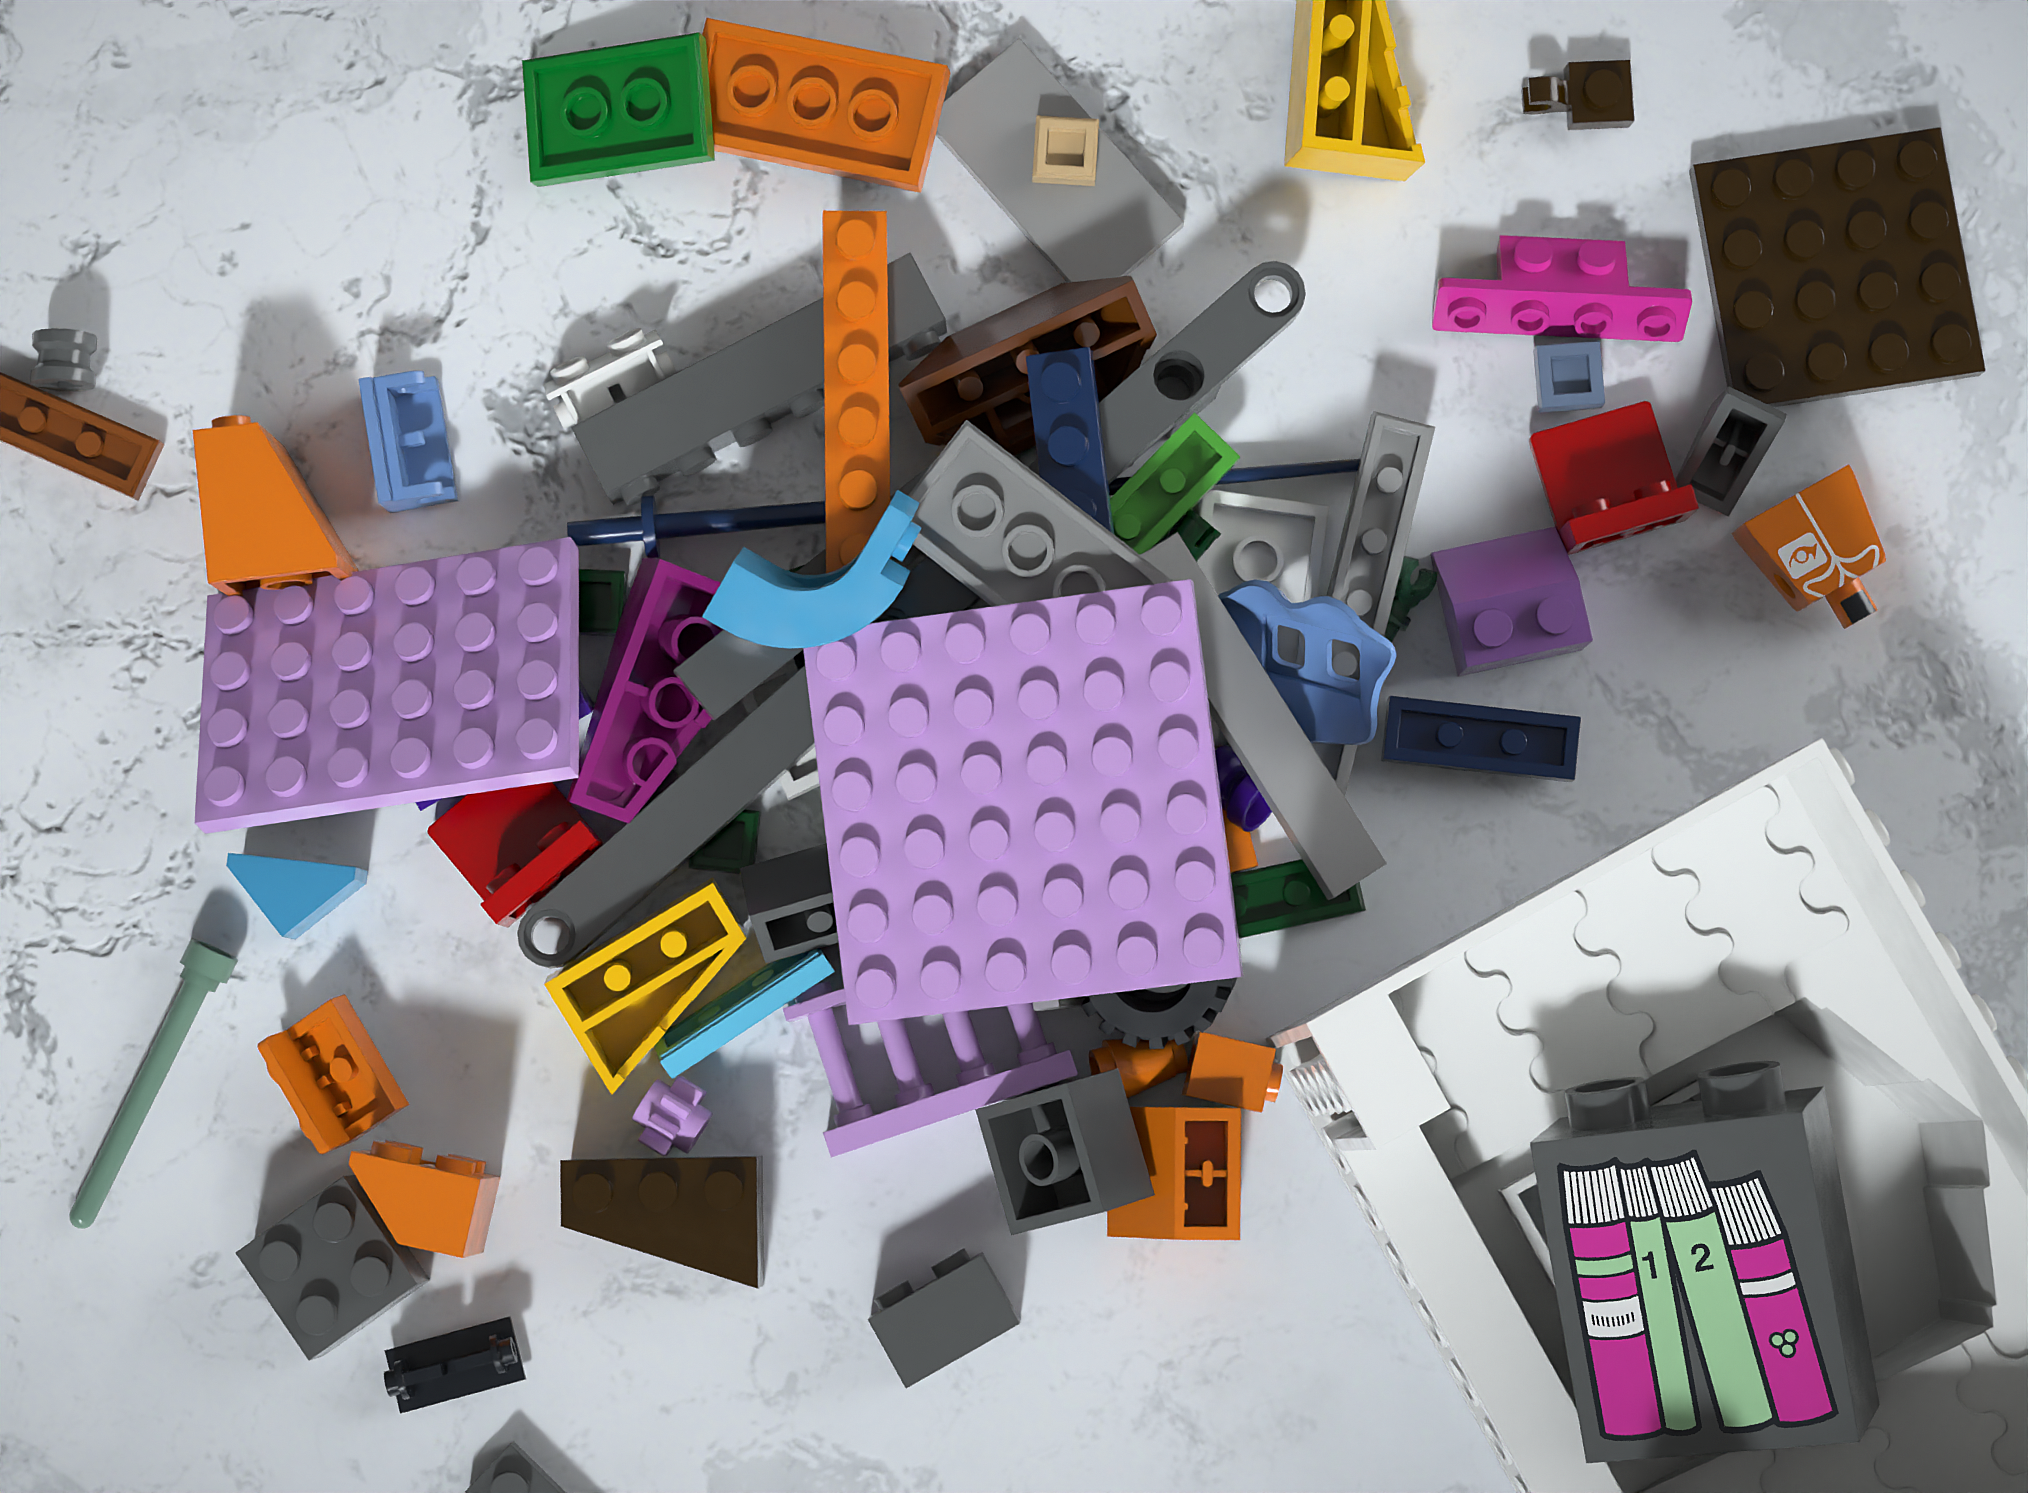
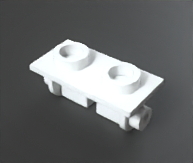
(586, 384)

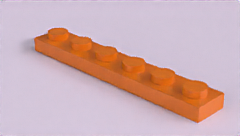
(855, 380)

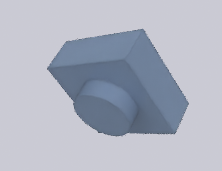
(1569, 376)

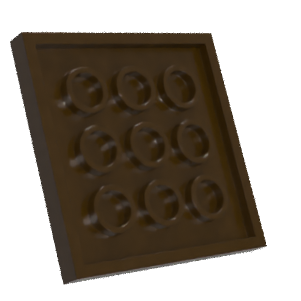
(1837, 269)

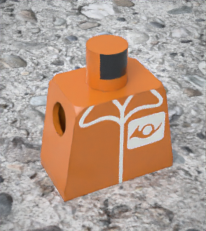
(1818, 546)

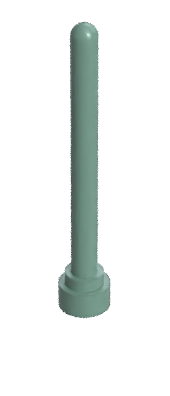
(202, 971)

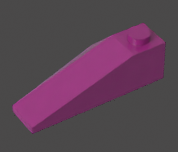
(642, 707)

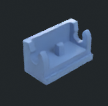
(407, 441)

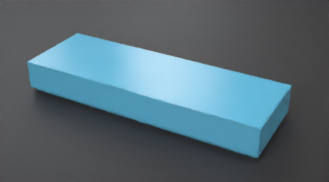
(740, 1009)

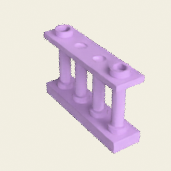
(916, 1101)

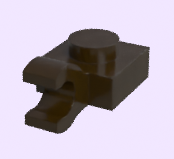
(1591, 95)

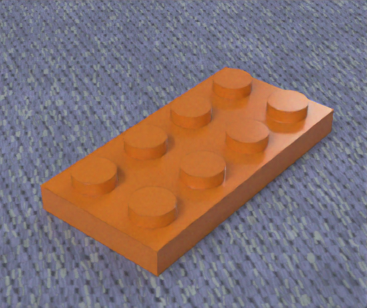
(823, 104)

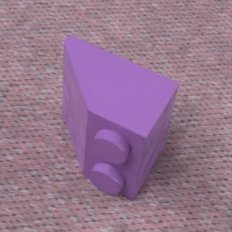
(1511, 601)

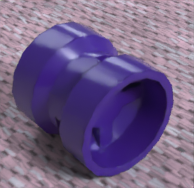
(1238, 792)

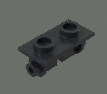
(454, 1365)

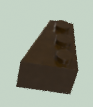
(673, 1208)

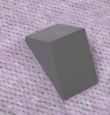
(1729, 449)

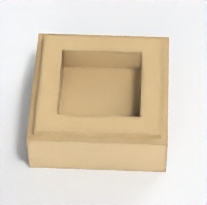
(1065, 150)

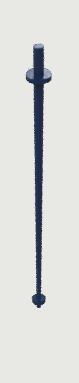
(653, 526)

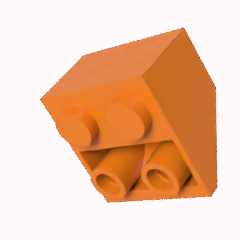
(1193, 1173)
(428, 1203)

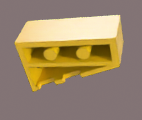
(1348, 93)
(644, 977)

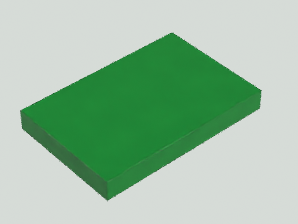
(618, 110)

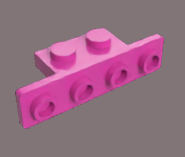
(1562, 292)

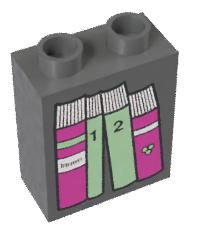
(1704, 1268)

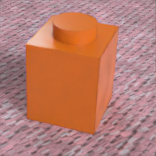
(1232, 1072)

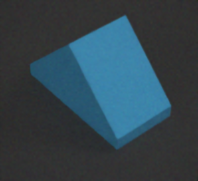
(294, 891)

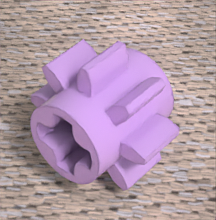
(672, 1116)

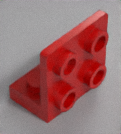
(1609, 478)
(514, 845)

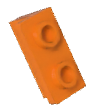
(332, 1075)

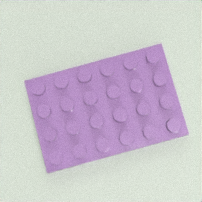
(390, 687)

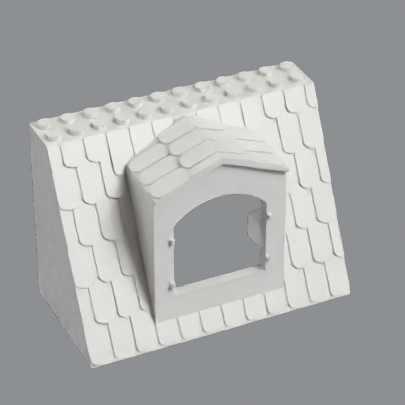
(1693, 948)

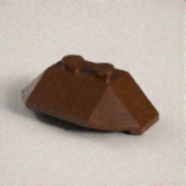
(984, 368)

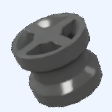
(63, 359)

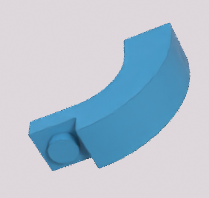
(815, 610)

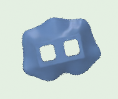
(1323, 703)

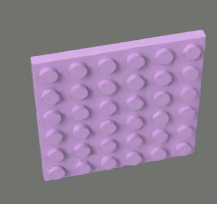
(1023, 804)

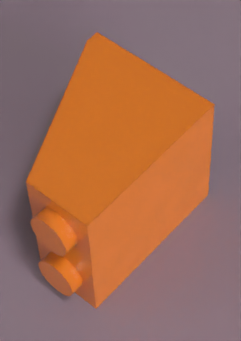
(260, 513)

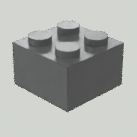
(1065, 1152)
(331, 1267)

